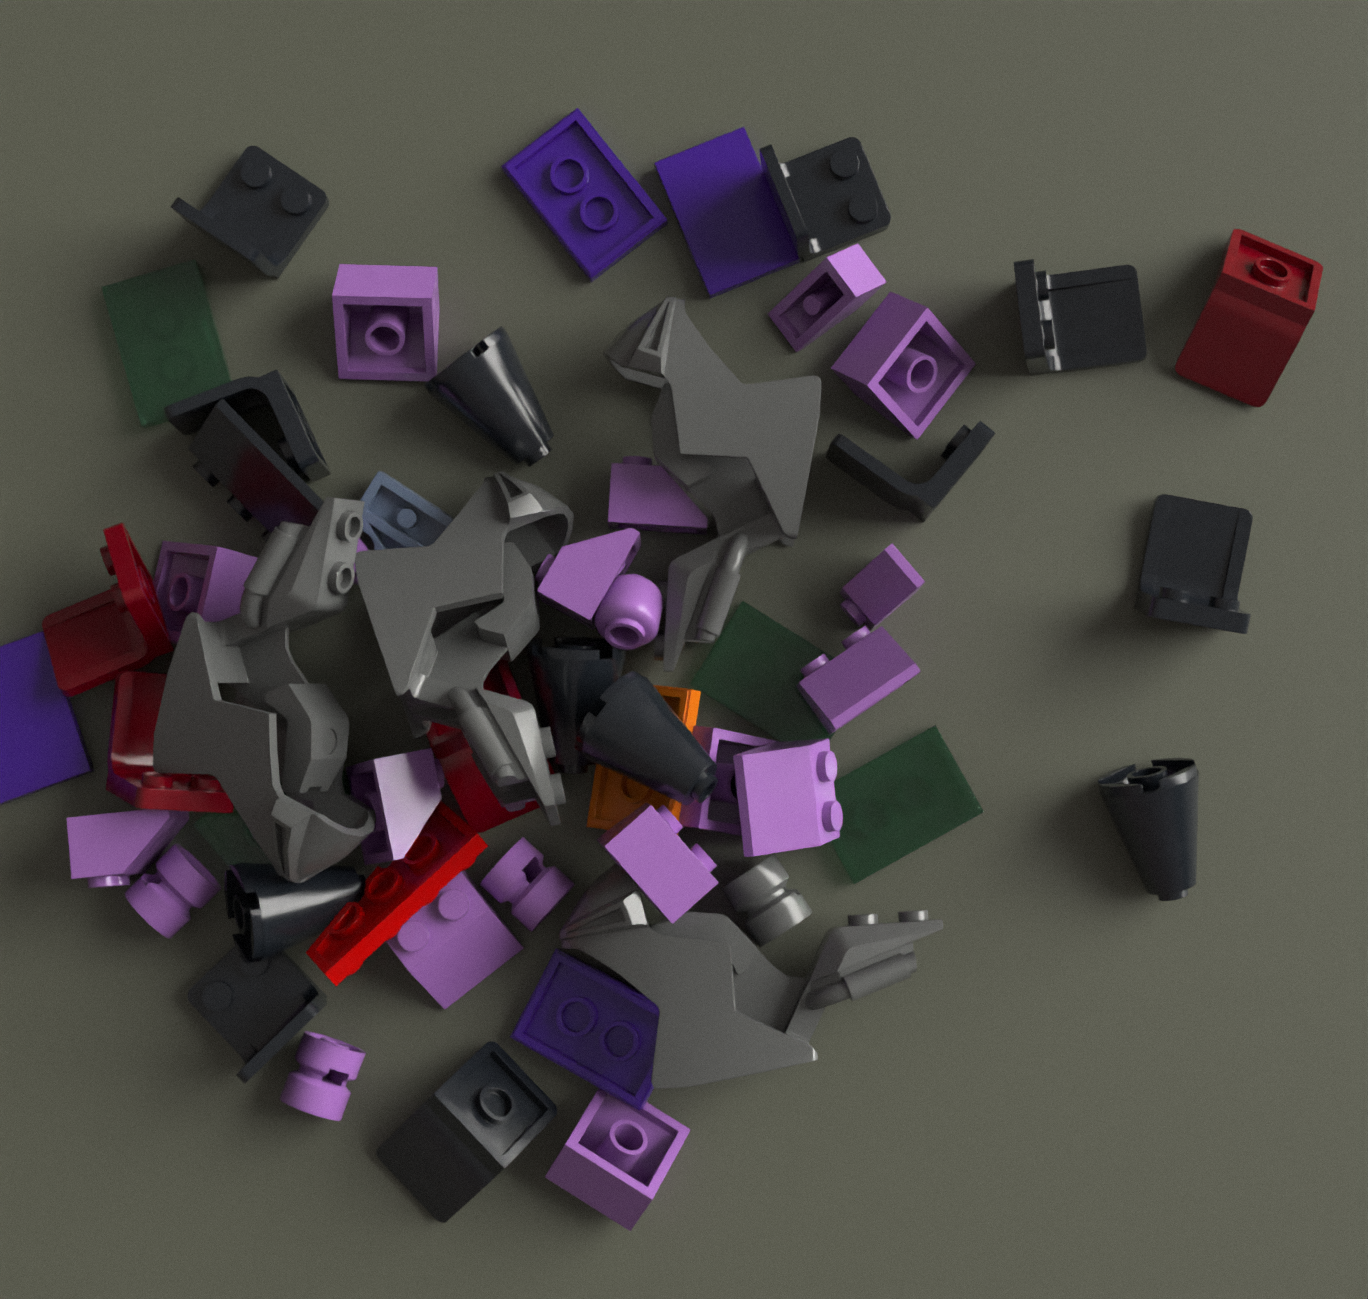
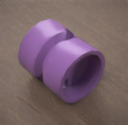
(527, 884)
(172, 891)
(322, 1076)

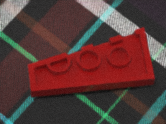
(396, 893)

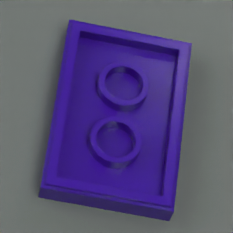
(584, 195)
(726, 212)
(37, 723)
(592, 1027)

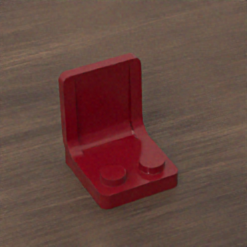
(1251, 319)
(112, 629)
(131, 753)
(460, 770)

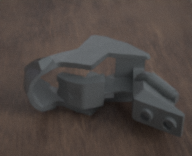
(728, 445)
(457, 611)
(278, 719)
(718, 995)

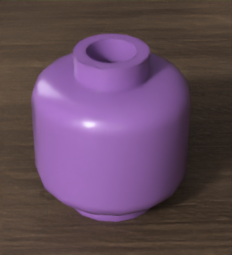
(630, 612)

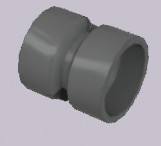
(767, 900)

